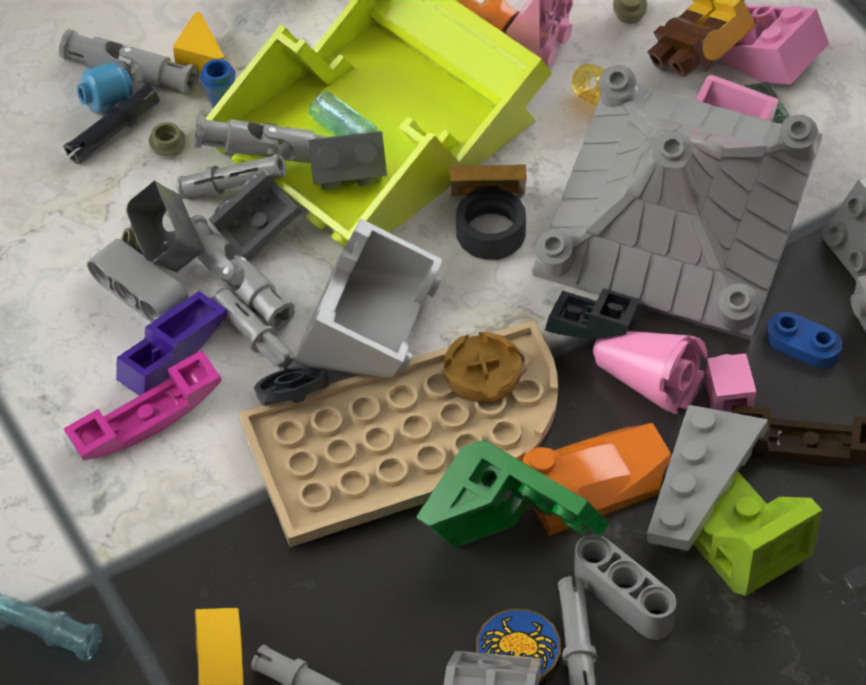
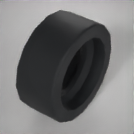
(490, 202)

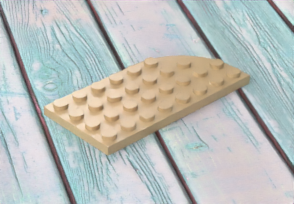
(388, 441)

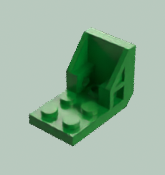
(471, 494)

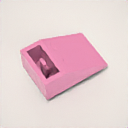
(542, 27)
(779, 44)

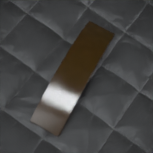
(808, 440)

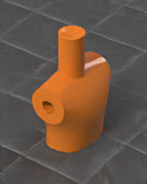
(493, 11)

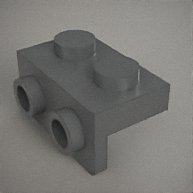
(347, 158)
(255, 214)

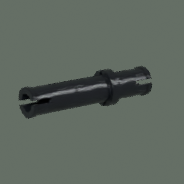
(124, 114)

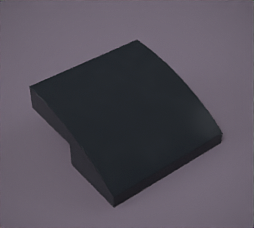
(590, 318)

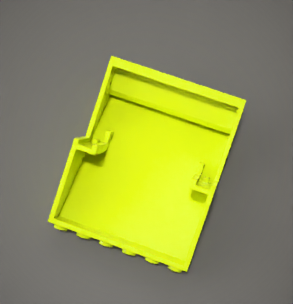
(418, 70)

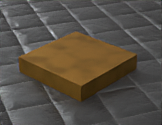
(473, 178)

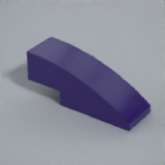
(168, 342)

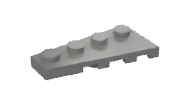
(700, 471)

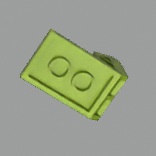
(757, 540)

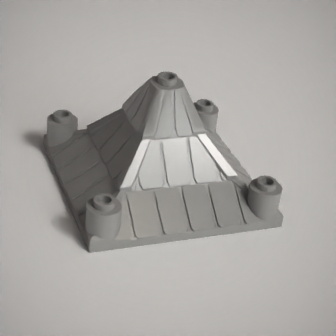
(679, 205)

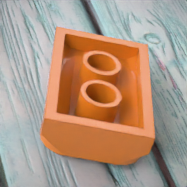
(605, 469)

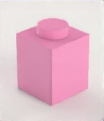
(729, 382)

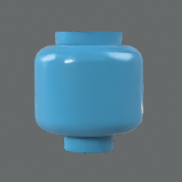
(104, 87)

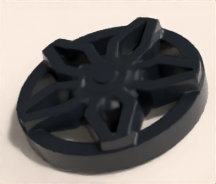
(290, 385)

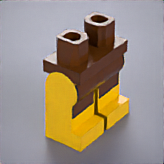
(700, 35)

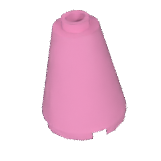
(655, 365)

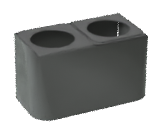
(148, 211)

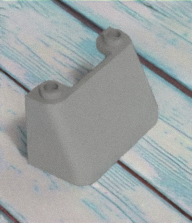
(370, 305)

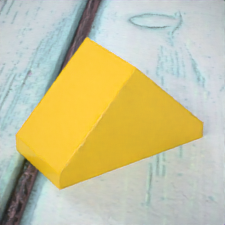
(196, 44)

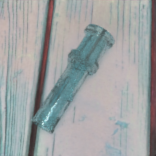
(55, 628)

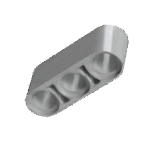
(135, 280)
(630, 603)

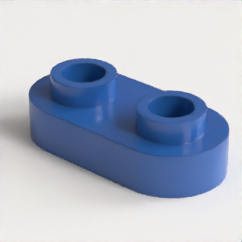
(802, 339)

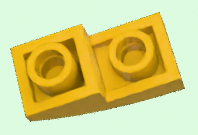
(219, 646)

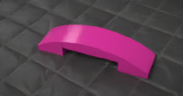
(148, 413)

